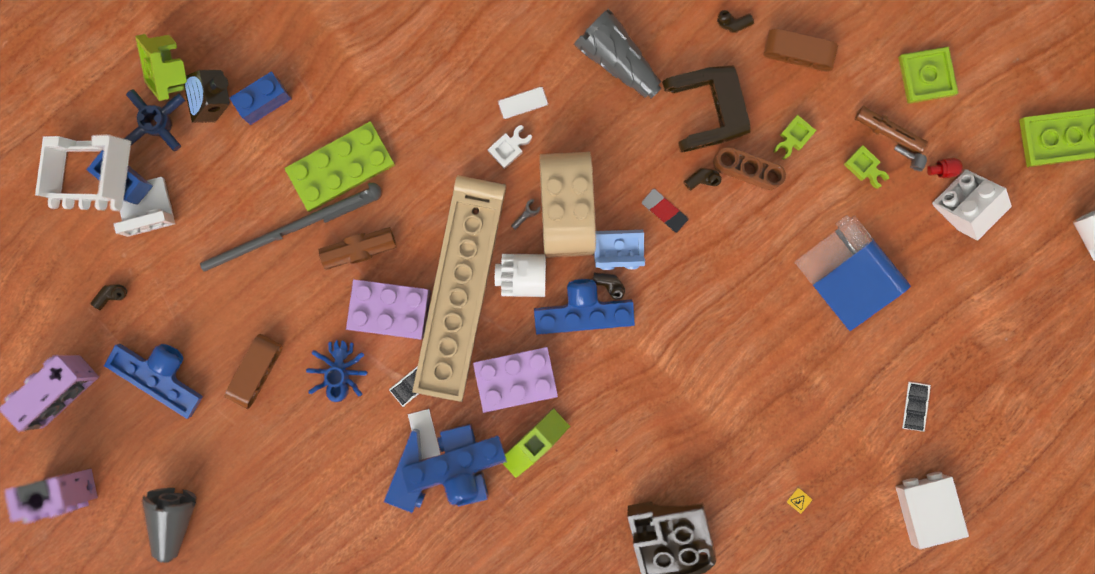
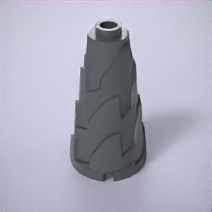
(615, 51)

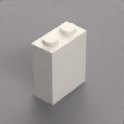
(931, 510)

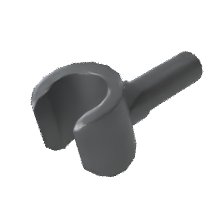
(918, 160)
(525, 215)

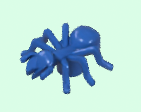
(337, 375)

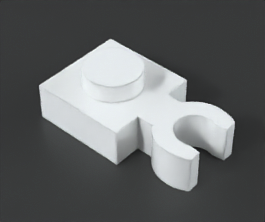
(507, 148)

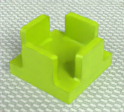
(158, 68)

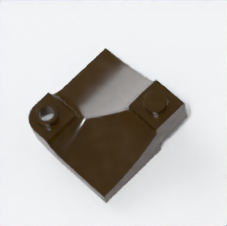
(671, 538)

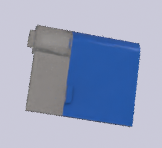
(852, 273)

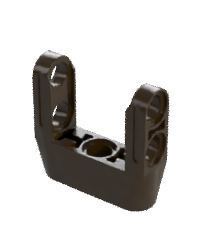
(727, 100)

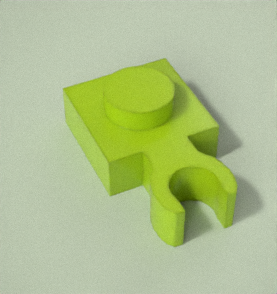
(795, 135)
(864, 165)

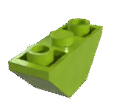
(535, 443)

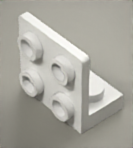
(150, 214)

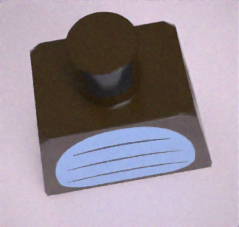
(206, 95)

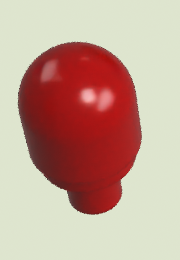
(946, 168)

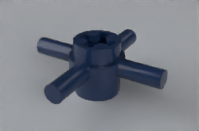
(159, 114)

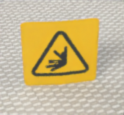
(799, 500)

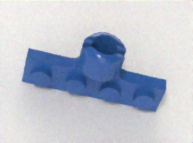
(583, 311)
(156, 376)
(455, 470)

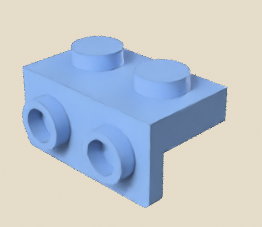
(619, 249)

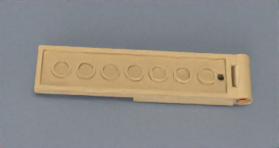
(459, 288)

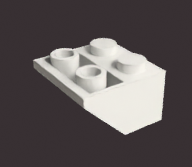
(973, 204)

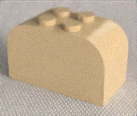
(567, 204)

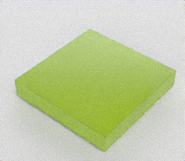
(928, 75)

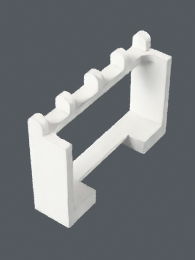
(112, 173)

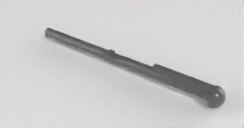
(328, 213)

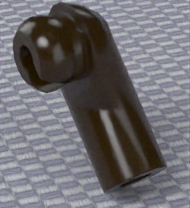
(732, 24)
(703, 176)
(611, 283)
(108, 292)

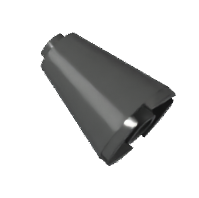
(167, 520)

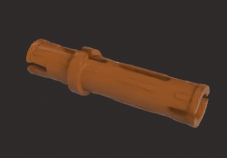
(882, 125)

